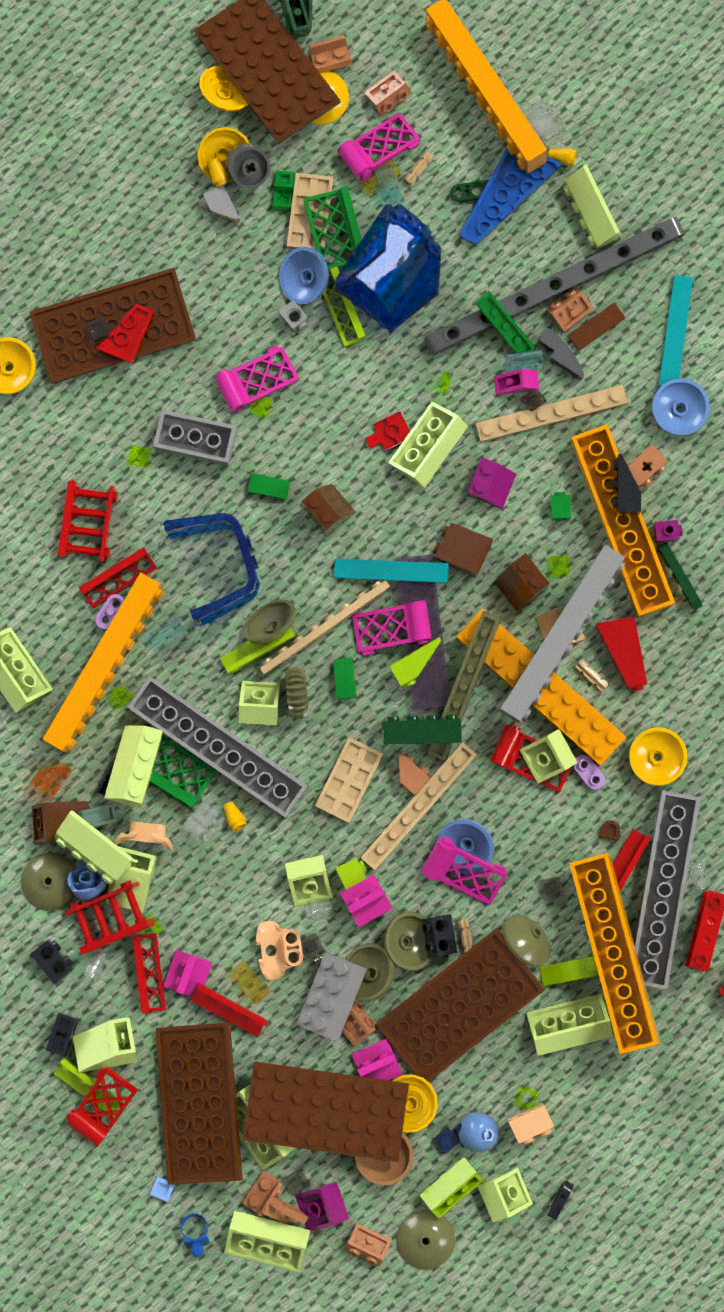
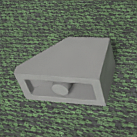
(220, 205)

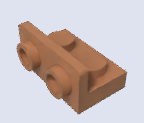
(330, 54)
(388, 93)
(570, 309)
(358, 1024)
(261, 1192)
(283, 1211)
(368, 1245)

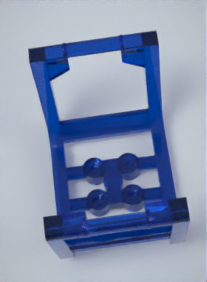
(209, 523)

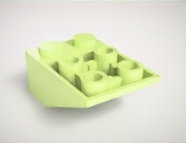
(140, 871)
(105, 1045)

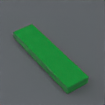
(504, 323)

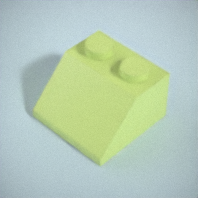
(259, 703)
(548, 756)
(308, 880)
(505, 1195)

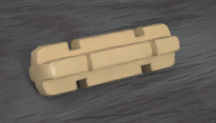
(418, 168)
(591, 675)
(465, 934)

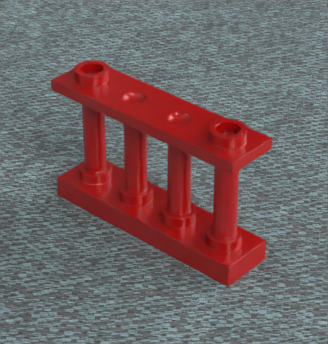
(72, 510)
(123, 930)
(706, 931)

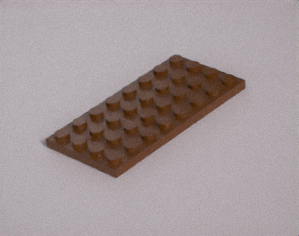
(267, 67)
(67, 341)
(460, 1006)
(199, 1103)
(325, 1111)

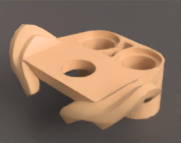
(146, 833)
(271, 934)

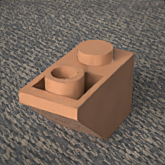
(410, 775)

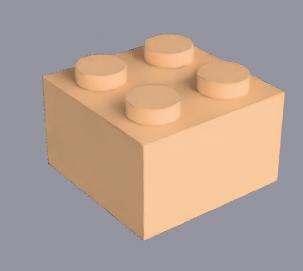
(530, 1124)

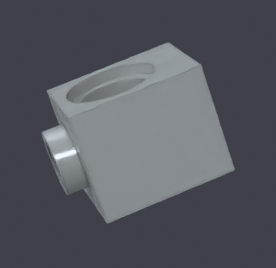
(290, 309)

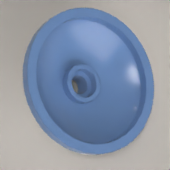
(296, 273)
(688, 396)
(481, 840)

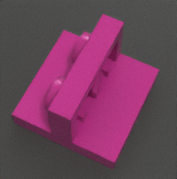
(366, 900)
(187, 972)
(377, 1061)

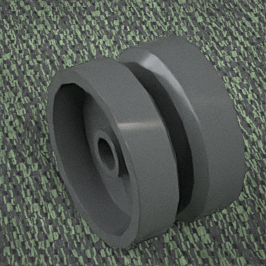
(258, 164)

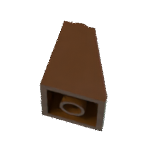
(327, 508)
(463, 549)
(521, 582)
(50, 816)

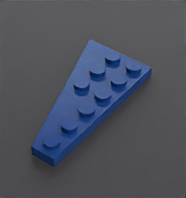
(503, 194)

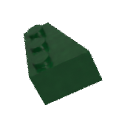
(298, 16)

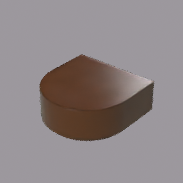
(610, 830)

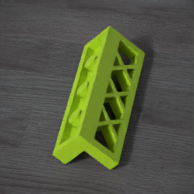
(350, 310)
(251, 651)
(83, 1083)

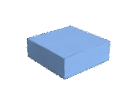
(161, 1189)

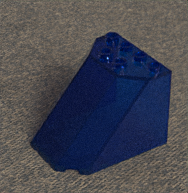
(376, 282)

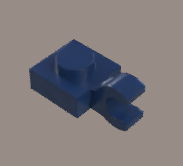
(447, 1139)

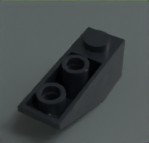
(628, 493)

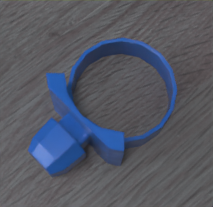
(195, 1244)

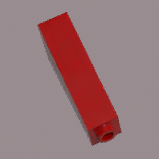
(624, 647)

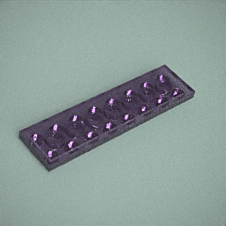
(432, 684)

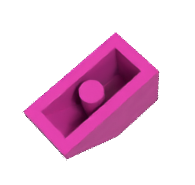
(516, 382)

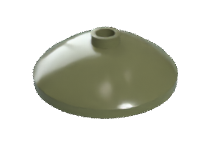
(270, 621)
(37, 891)
(526, 940)
(412, 954)
(375, 960)
(428, 1225)

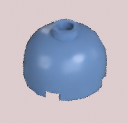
(86, 883)
(478, 1132)

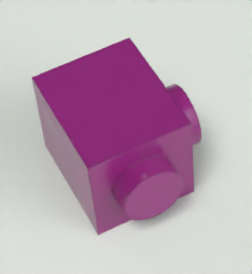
(667, 531)

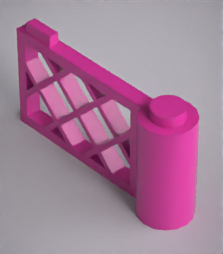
(361, 162)
(232, 386)
(416, 625)
(443, 856)

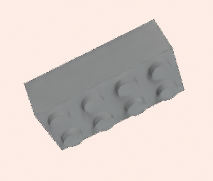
(195, 437)
(331, 996)

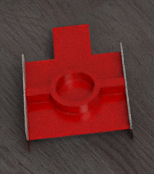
(390, 432)

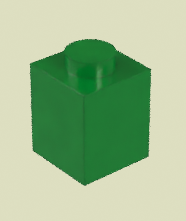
(560, 506)

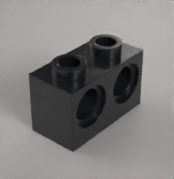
(443, 935)
(48, 965)
(62, 1034)

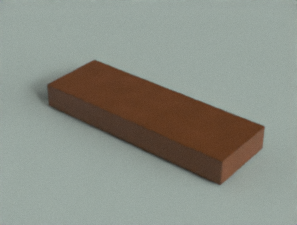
(596, 326)

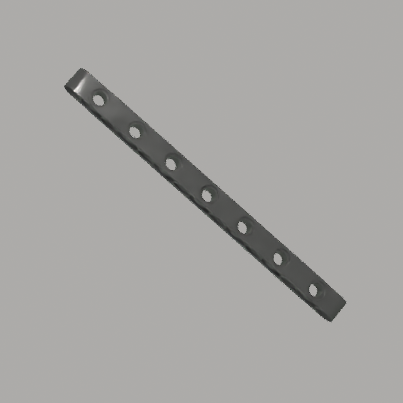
(567, 279)

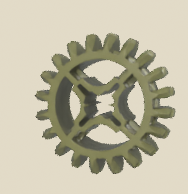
(296, 693)

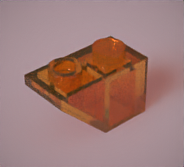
(48, 778)

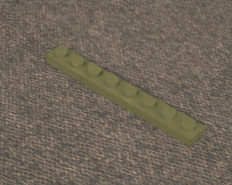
(468, 676)

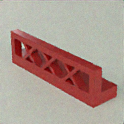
(112, 572)
(629, 856)
(141, 973)
(228, 1009)

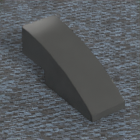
(561, 354)

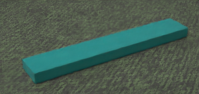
(676, 329)
(391, 570)

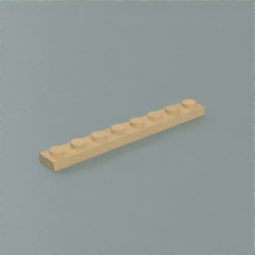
(551, 413)
(330, 622)
(418, 806)

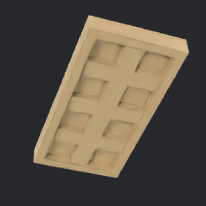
(299, 228)
(349, 780)

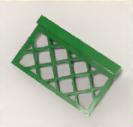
(349, 220)
(172, 790)

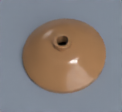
(387, 1172)

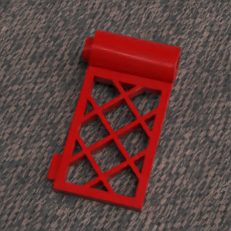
(508, 750)
(85, 1122)

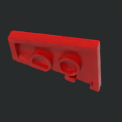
(127, 336)

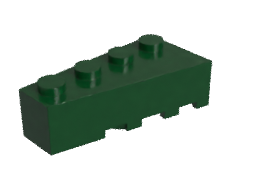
(422, 730)

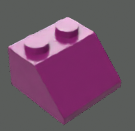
(491, 483)
(322, 1206)

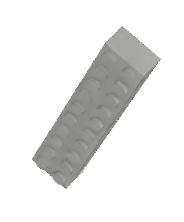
(562, 633)
(218, 747)
(665, 886)

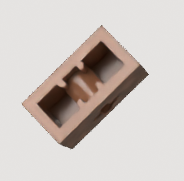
(654, 459)

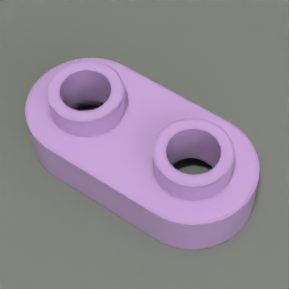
(108, 611)
(588, 772)

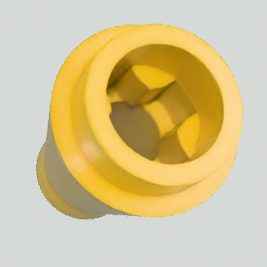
(566, 156)
(217, 173)
(235, 818)

